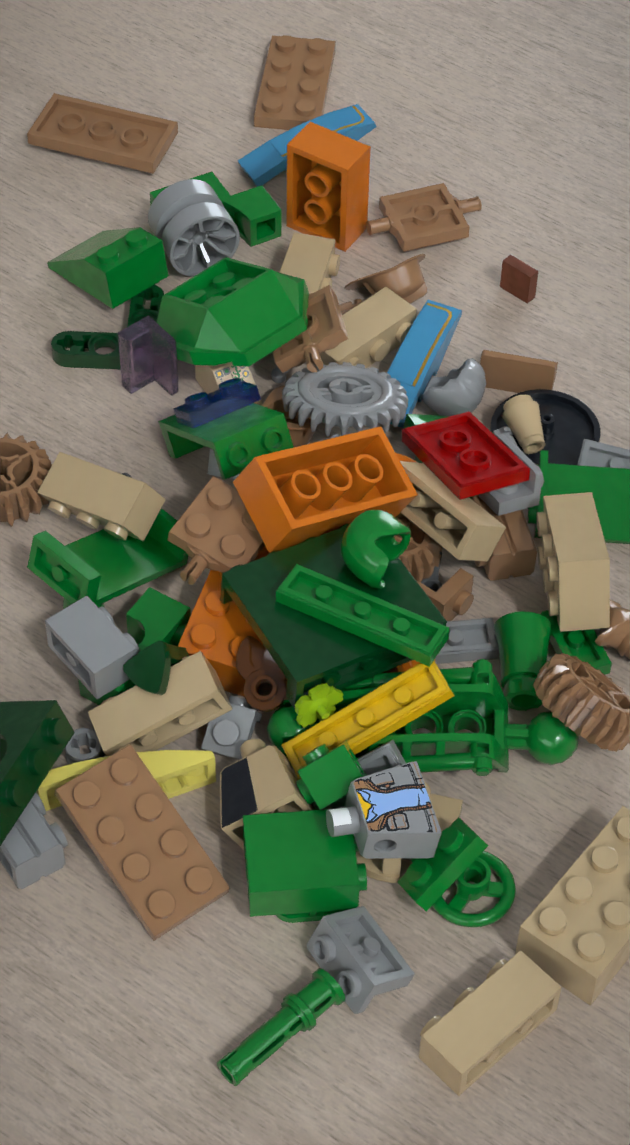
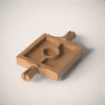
(424, 216)
(323, 333)
(216, 531)

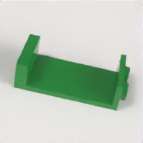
(233, 437)
(609, 489)
(103, 564)

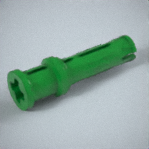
(297, 1014)

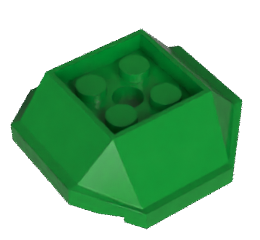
(234, 313)

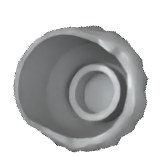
(457, 391)

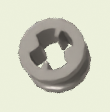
(83, 737)

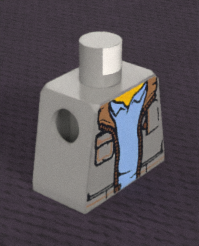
(388, 815)

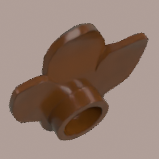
(259, 667)

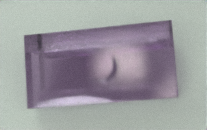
(148, 356)

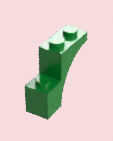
(251, 210)

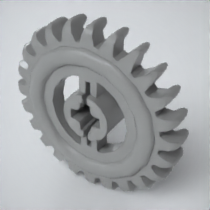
(342, 402)

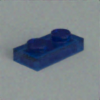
(206, 407)

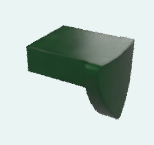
(152, 666)

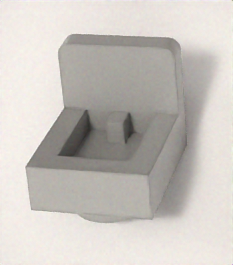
(231, 729)

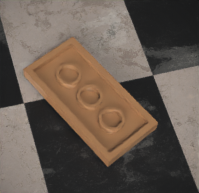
(294, 82)
(103, 133)
(142, 842)

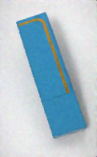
(271, 156)
(424, 350)

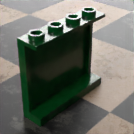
(304, 646)

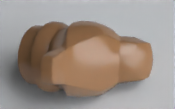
(619, 632)

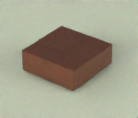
(519, 279)

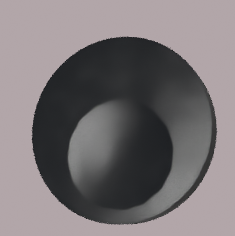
(564, 425)

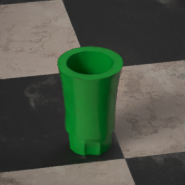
(522, 652)

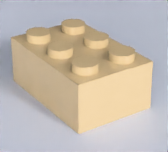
(574, 562)

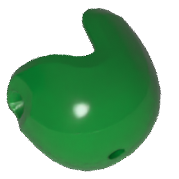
(371, 545)

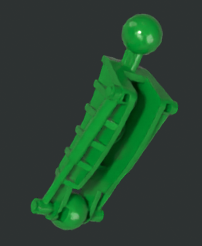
(475, 707)

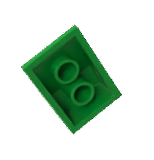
(114, 264)

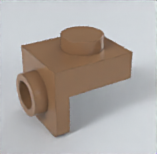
(454, 596)

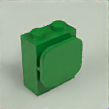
(299, 867)

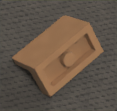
(517, 372)

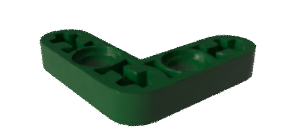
(79, 340)

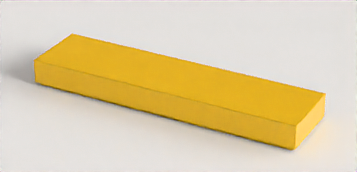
(375, 713)

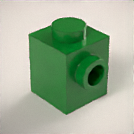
(328, 774)

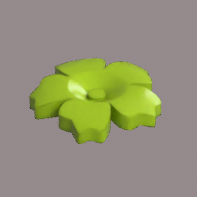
(317, 704)

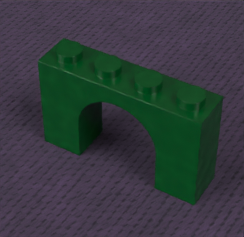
(30, 744)

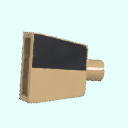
(257, 785)

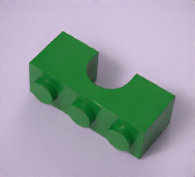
(148, 621)

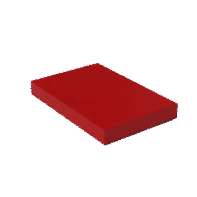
(465, 455)

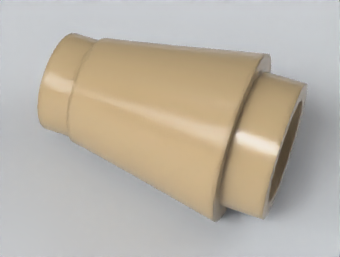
(524, 421)

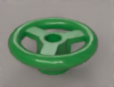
(480, 873)

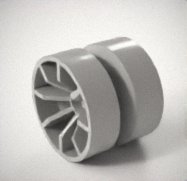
(193, 226)

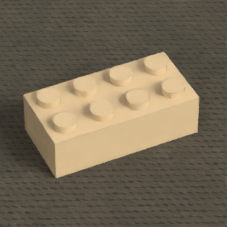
(584, 920)

